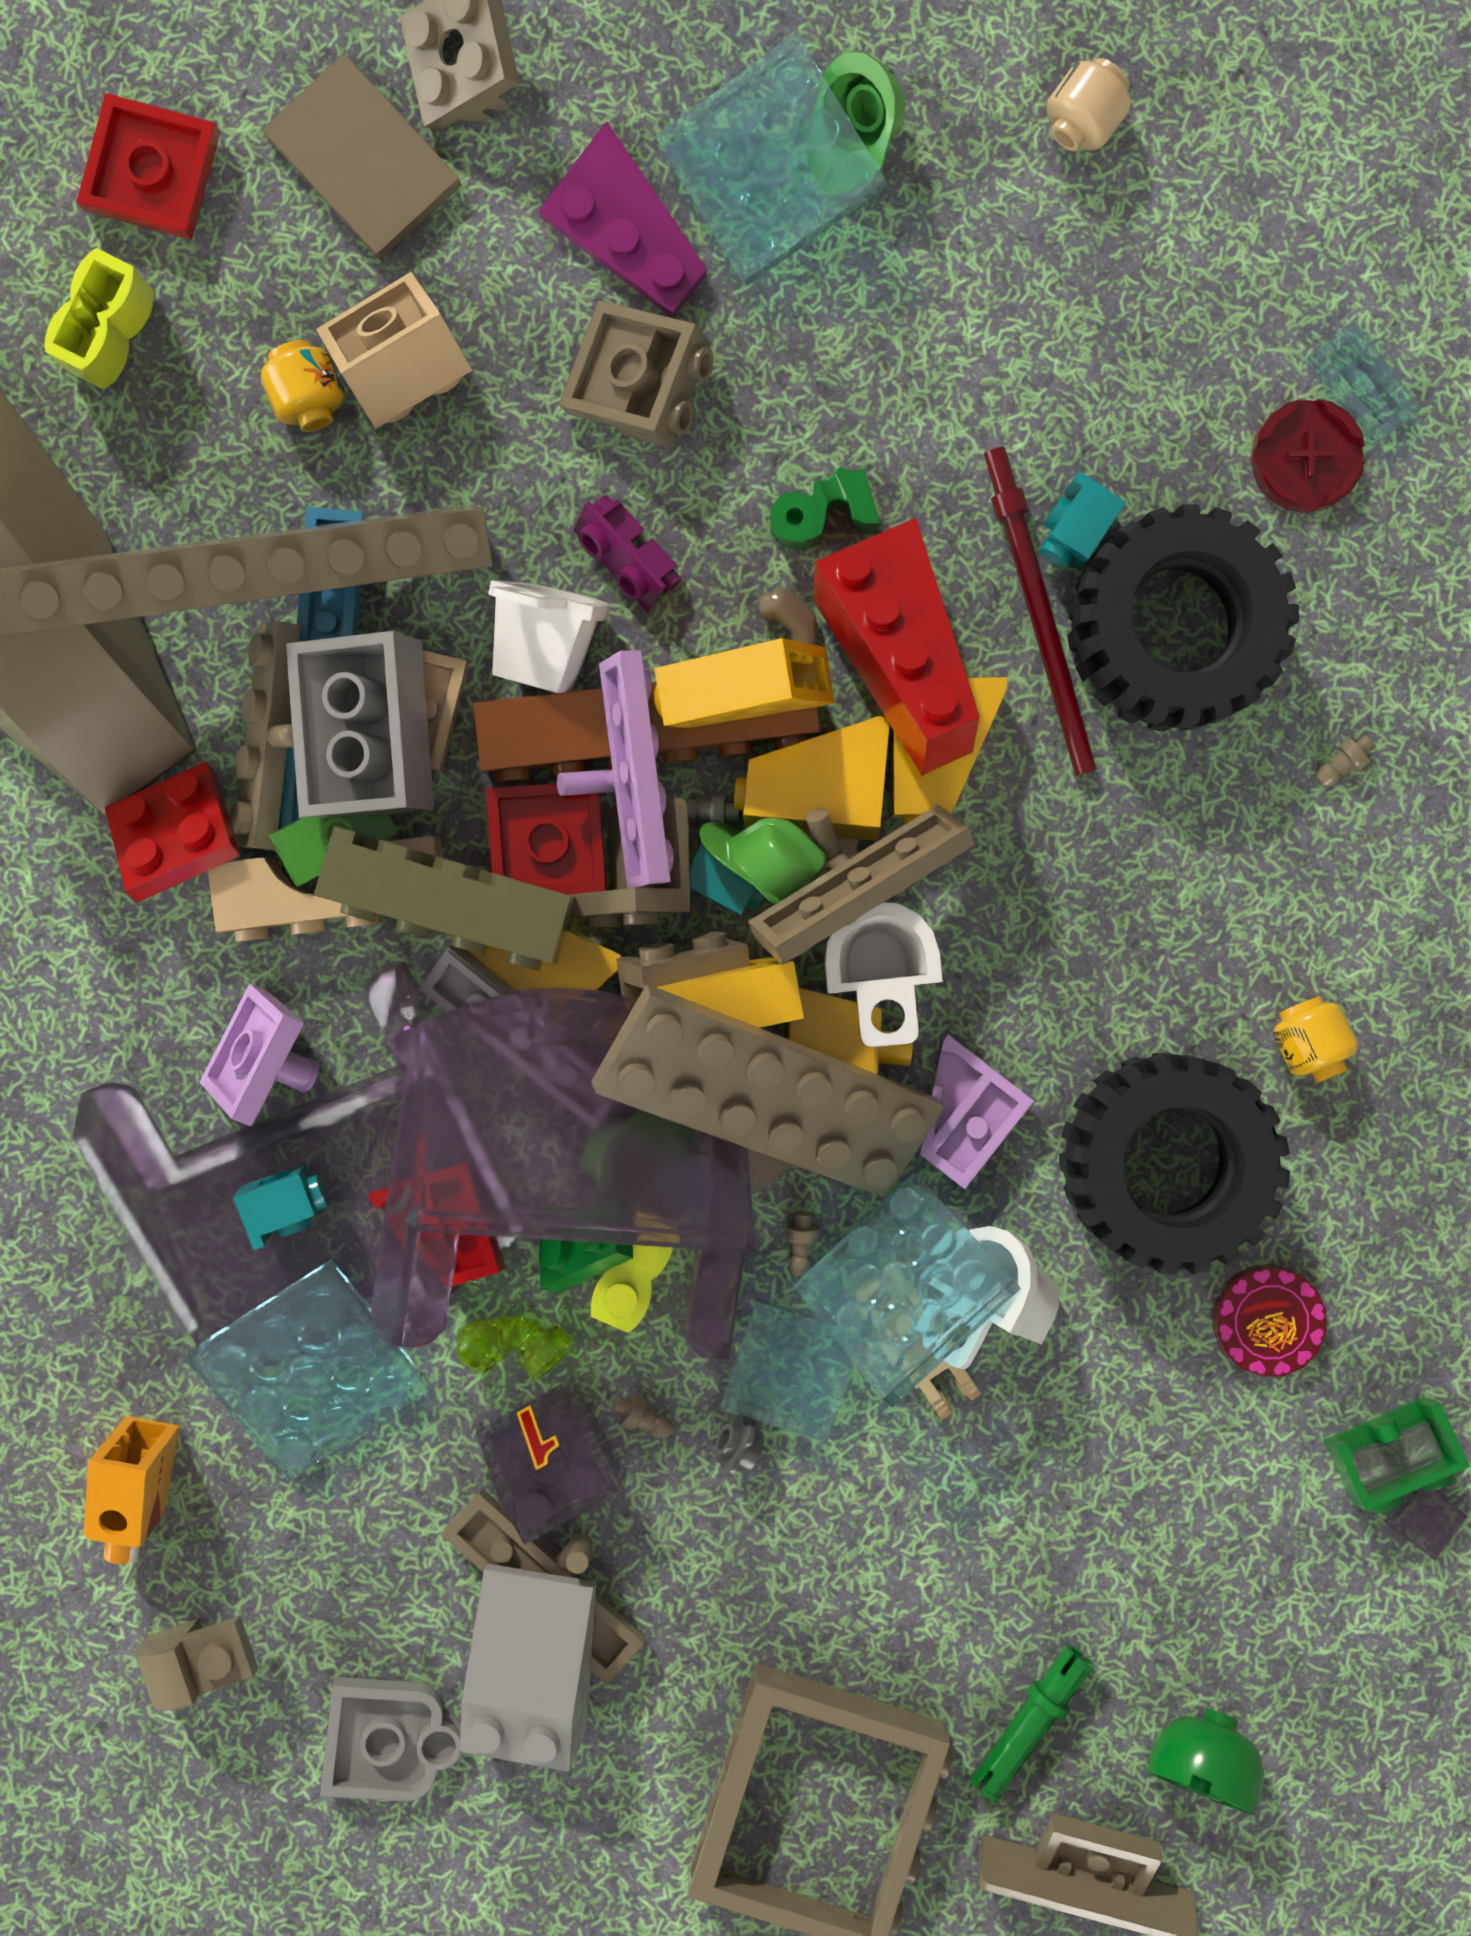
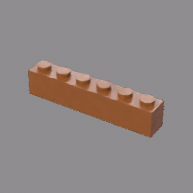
(571, 731)

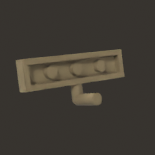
(268, 735)
(857, 882)
(488, 1537)

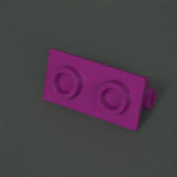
(608, 534)

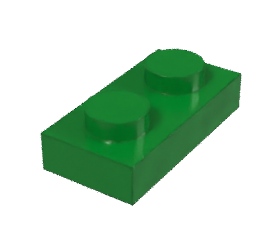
(573, 1262)

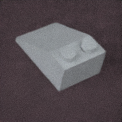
(529, 1668)

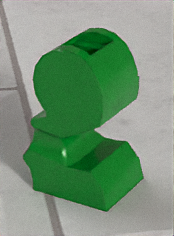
(800, 519)

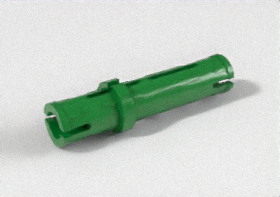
(1045, 1704)

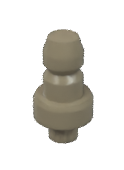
(1351, 756)
(802, 1237)
(637, 1414)

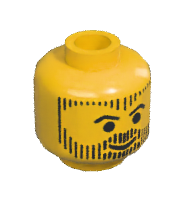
(1315, 1039)

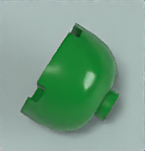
(1209, 1760)

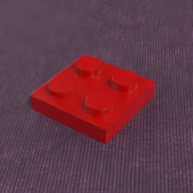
(148, 166)
(171, 832)
(547, 838)

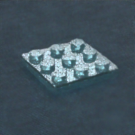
(771, 159)
(905, 1289)
(307, 1371)

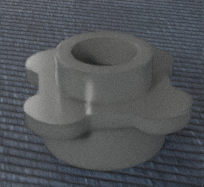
(738, 1446)

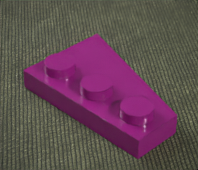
(623, 224)

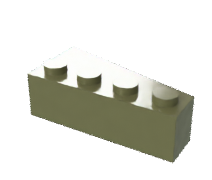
(444, 897)

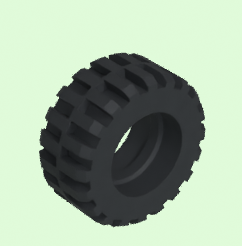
(1240, 574)
(1245, 1175)

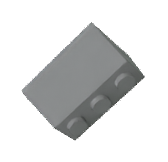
(360, 726)

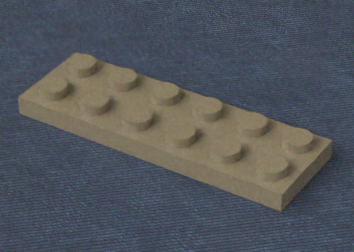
(764, 1092)

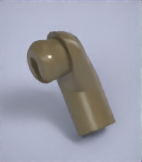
(790, 612)

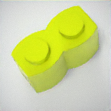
(104, 312)
(626, 1290)

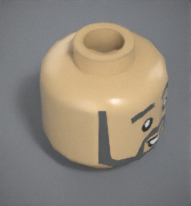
(1088, 105)

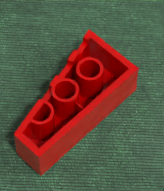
(900, 640)

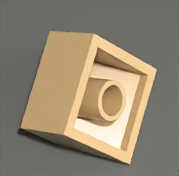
(394, 350)

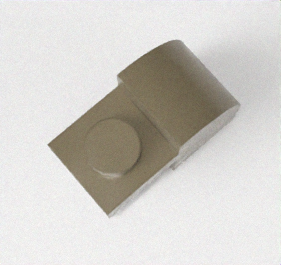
(194, 1661)

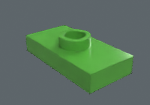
(305, 841)

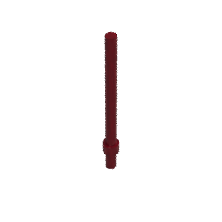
(1010, 507)

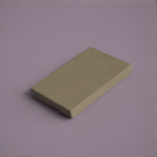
(362, 157)

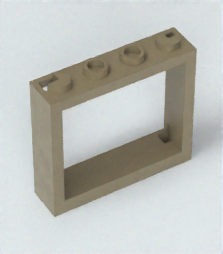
(847, 1710)

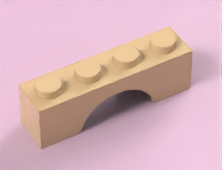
(258, 895)

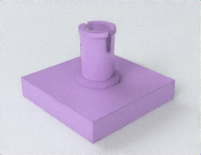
(255, 1055)

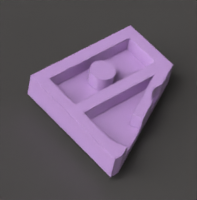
(976, 1113)

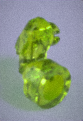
(489, 1341)

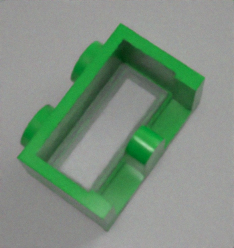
(1397, 1455)

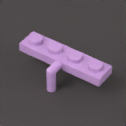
(633, 772)

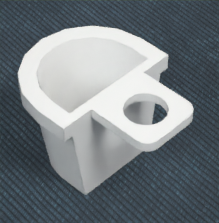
(542, 633)
(883, 960)
(1028, 1311)

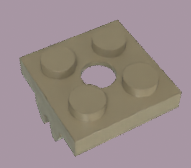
(483, 64)

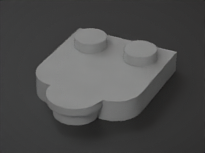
(386, 1740)

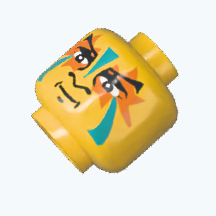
(302, 385)

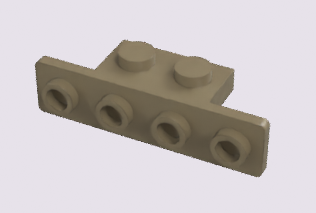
(1091, 1876)

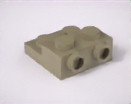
(638, 373)

